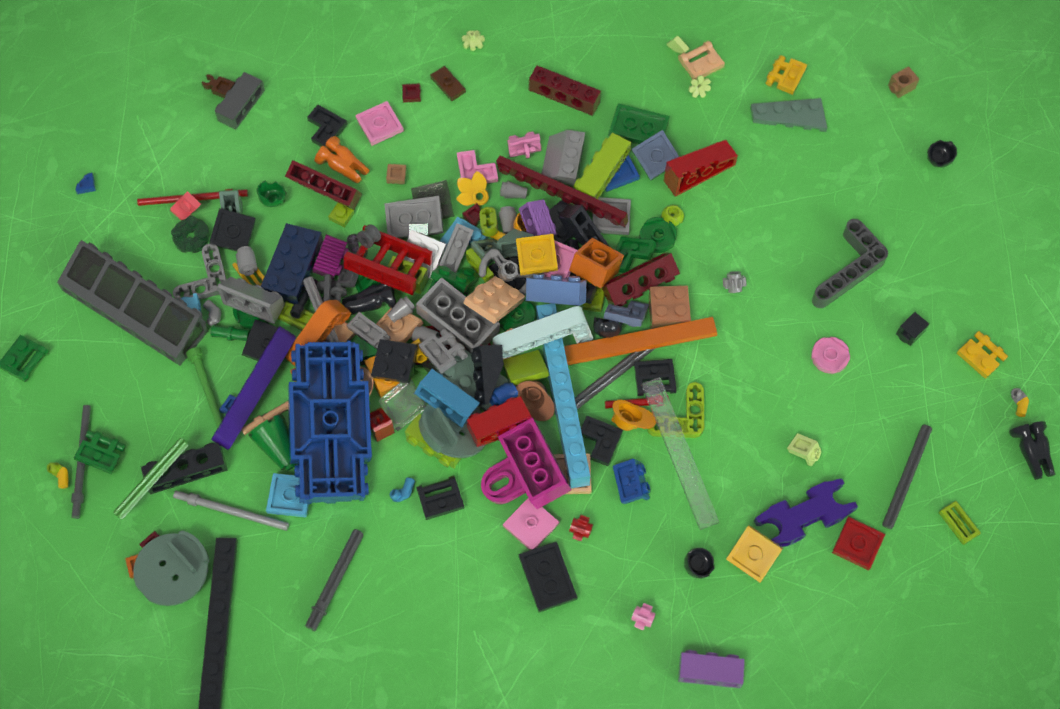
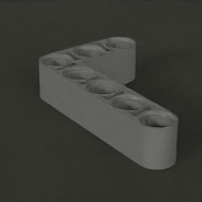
(854, 269)

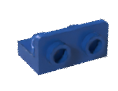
(631, 481)

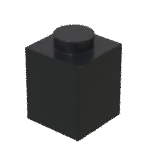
(912, 329)

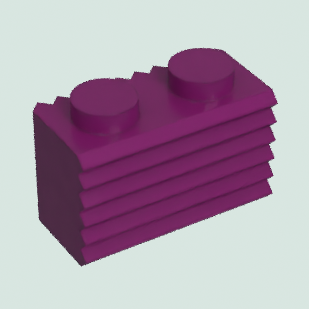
(330, 257)

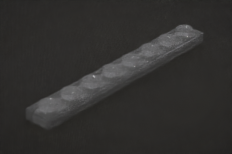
(680, 453)

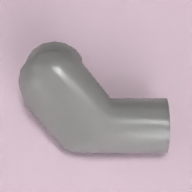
(214, 313)

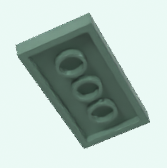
(462, 376)

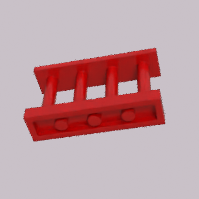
(389, 275)

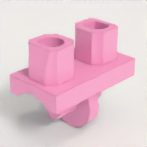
(524, 145)

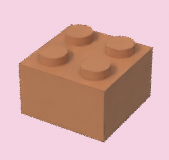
(668, 305)

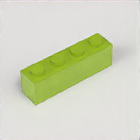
(603, 166)

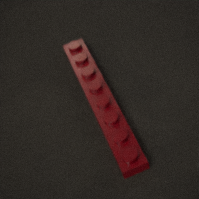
(566, 193)

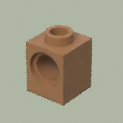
(903, 82)

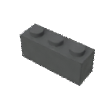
(239, 100)

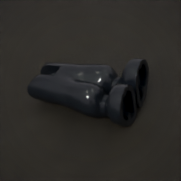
(370, 299)
(1035, 451)

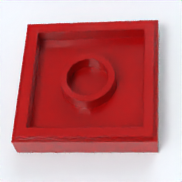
(858, 543)

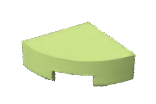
(677, 45)

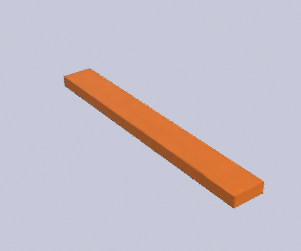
(640, 341)

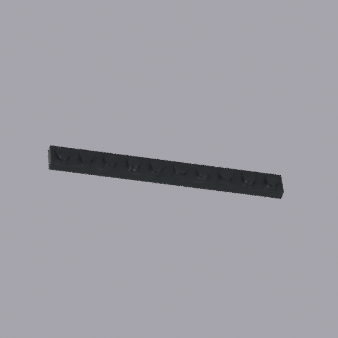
(218, 624)

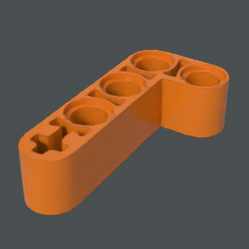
(321, 324)

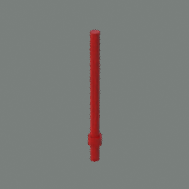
(173, 199)

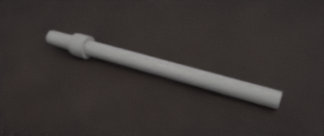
(195, 499)

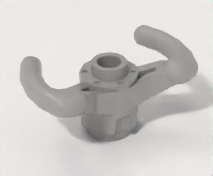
(505, 265)

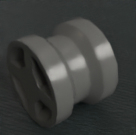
(369, 236)

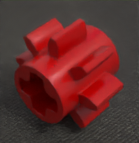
(581, 528)

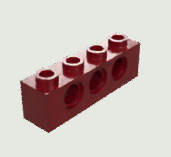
(564, 90)
(323, 184)
(668, 271)

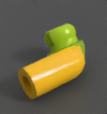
(60, 472)

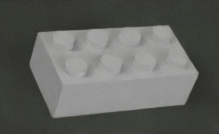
(445, 310)

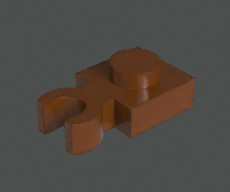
(218, 87)

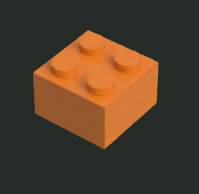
(596, 262)

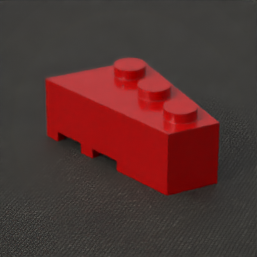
(497, 420)

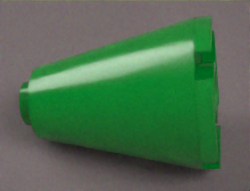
(273, 440)

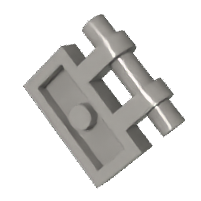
(438, 354)

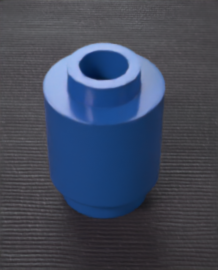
(503, 393)

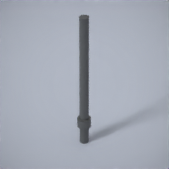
(78, 497)

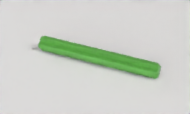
(151, 478)

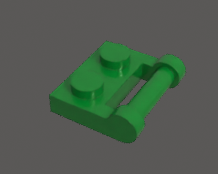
(19, 354)

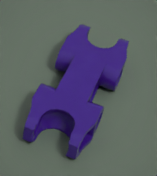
(818, 507)

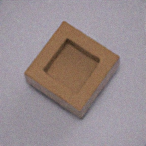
(396, 174)

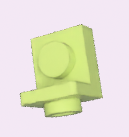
(805, 448)

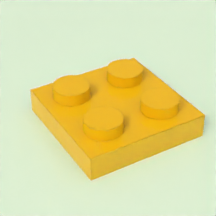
(536, 254)
(754, 553)

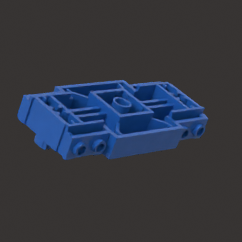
(329, 422)

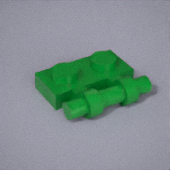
(97, 456)

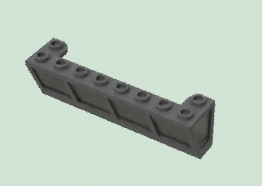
(132, 302)

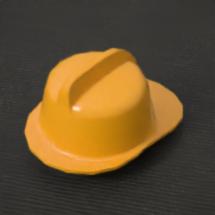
(630, 416)

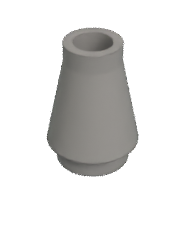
(512, 190)
(507, 216)
(401, 309)

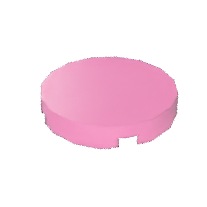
(830, 355)

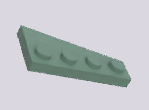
(800, 113)

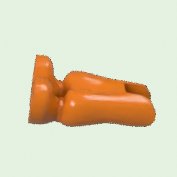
(343, 162)

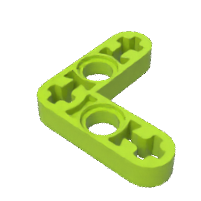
(686, 423)

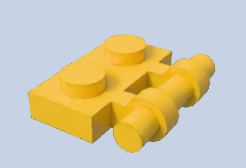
(791, 77)
(979, 358)

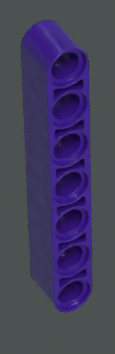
(253, 388)

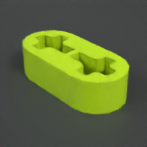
(491, 221)

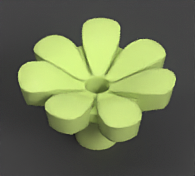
(473, 39)
(699, 86)

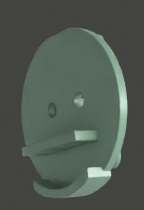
(444, 434)
(183, 557)

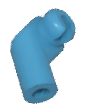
(403, 493)

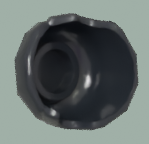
(942, 153)
(606, 328)
(699, 563)

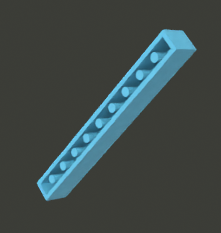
(565, 406)

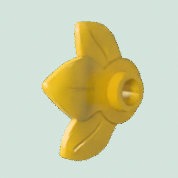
(470, 188)

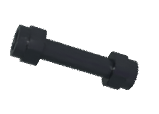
(298, 309)

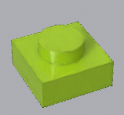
(341, 215)

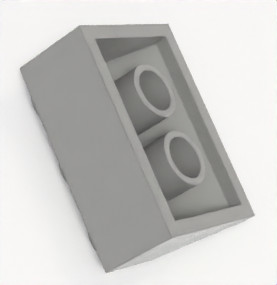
(564, 156)
(251, 299)

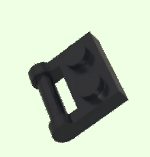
(650, 370)
(441, 503)

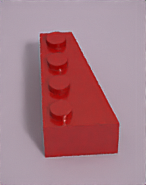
(698, 166)

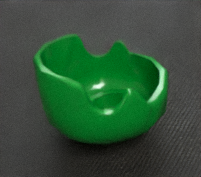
(271, 194)

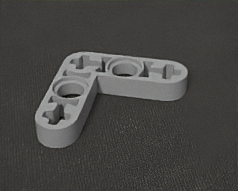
(210, 282)

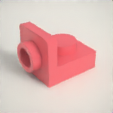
(185, 206)

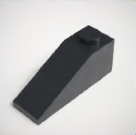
(580, 224)

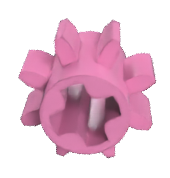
(643, 616)

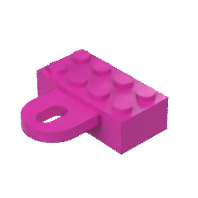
(529, 468)

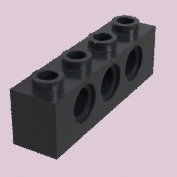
(194, 471)

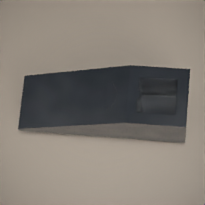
(487, 368)

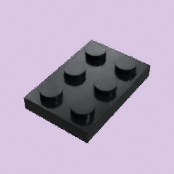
(547, 577)

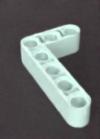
(544, 331)

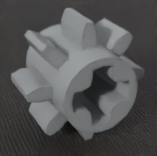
(734, 282)

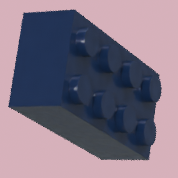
(292, 262)

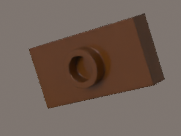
(448, 83)

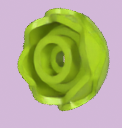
(678, 214)

